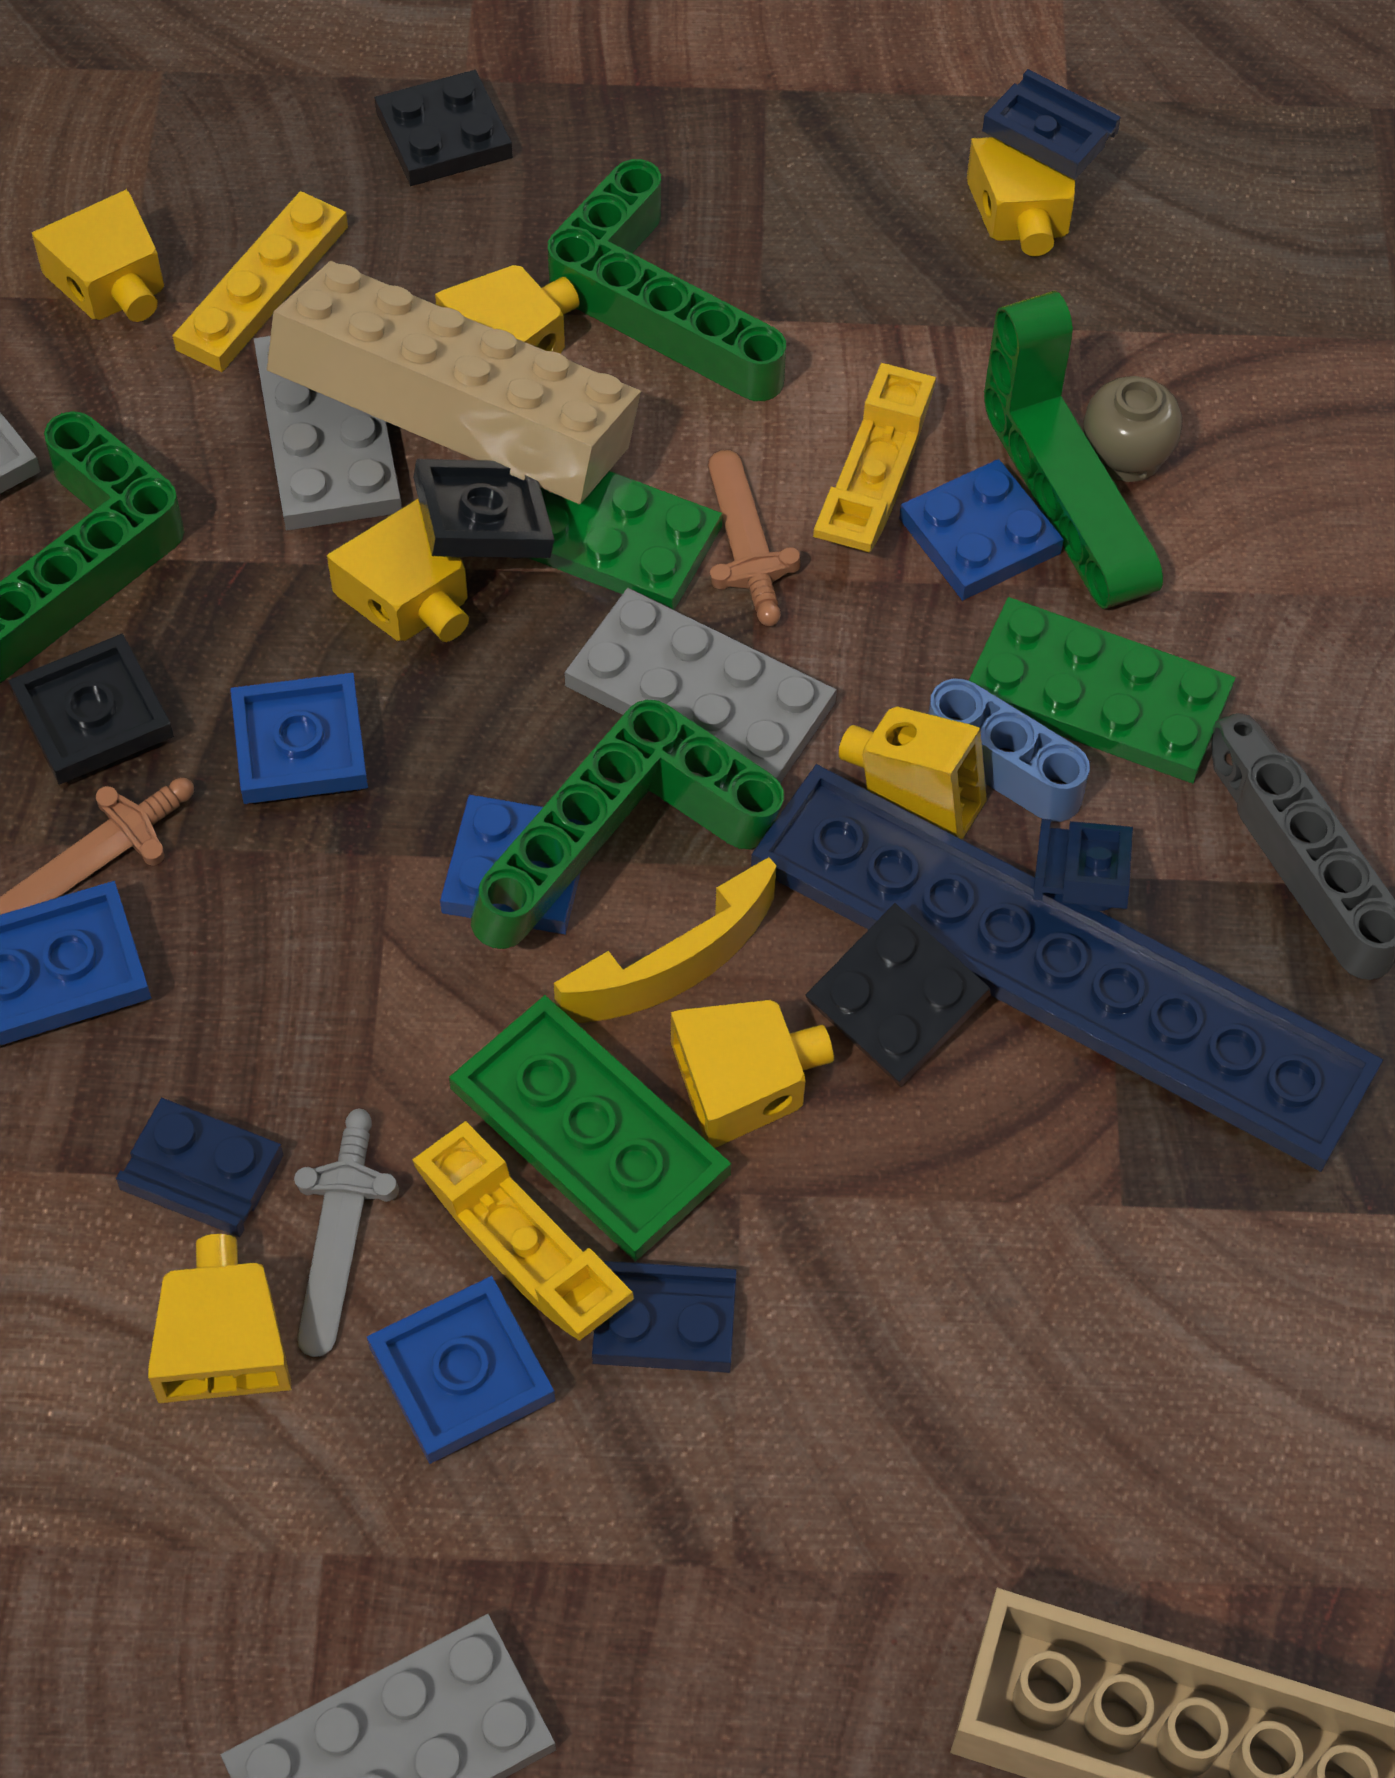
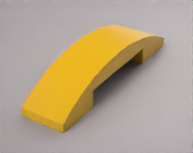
(877, 460)
(607, 991)
(518, 1236)

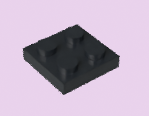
(443, 127)
(481, 510)
(91, 708)
(898, 994)

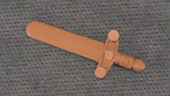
(753, 563)
(127, 827)

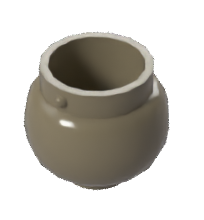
(1133, 426)

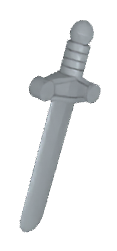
(344, 1190)

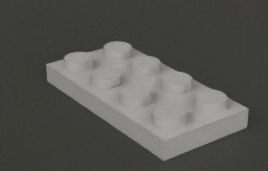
(326, 454)
(706, 676)
(430, 1715)

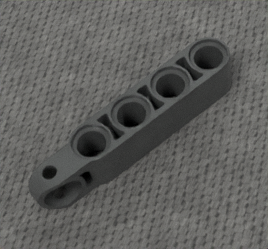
(1313, 866)

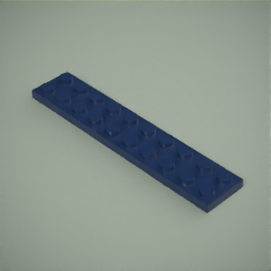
(1076, 968)

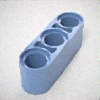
(1037, 753)

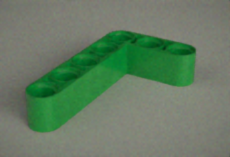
(651, 304)
(1055, 456)
(126, 533)
(587, 796)

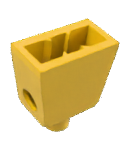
(1019, 195)
(103, 259)
(516, 304)
(398, 582)
(922, 766)
(744, 1065)
(216, 1329)

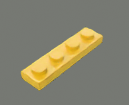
(260, 281)

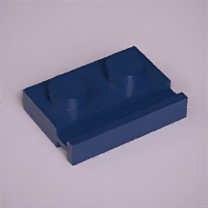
(1051, 124)
(1085, 864)
(200, 1167)
(674, 1322)

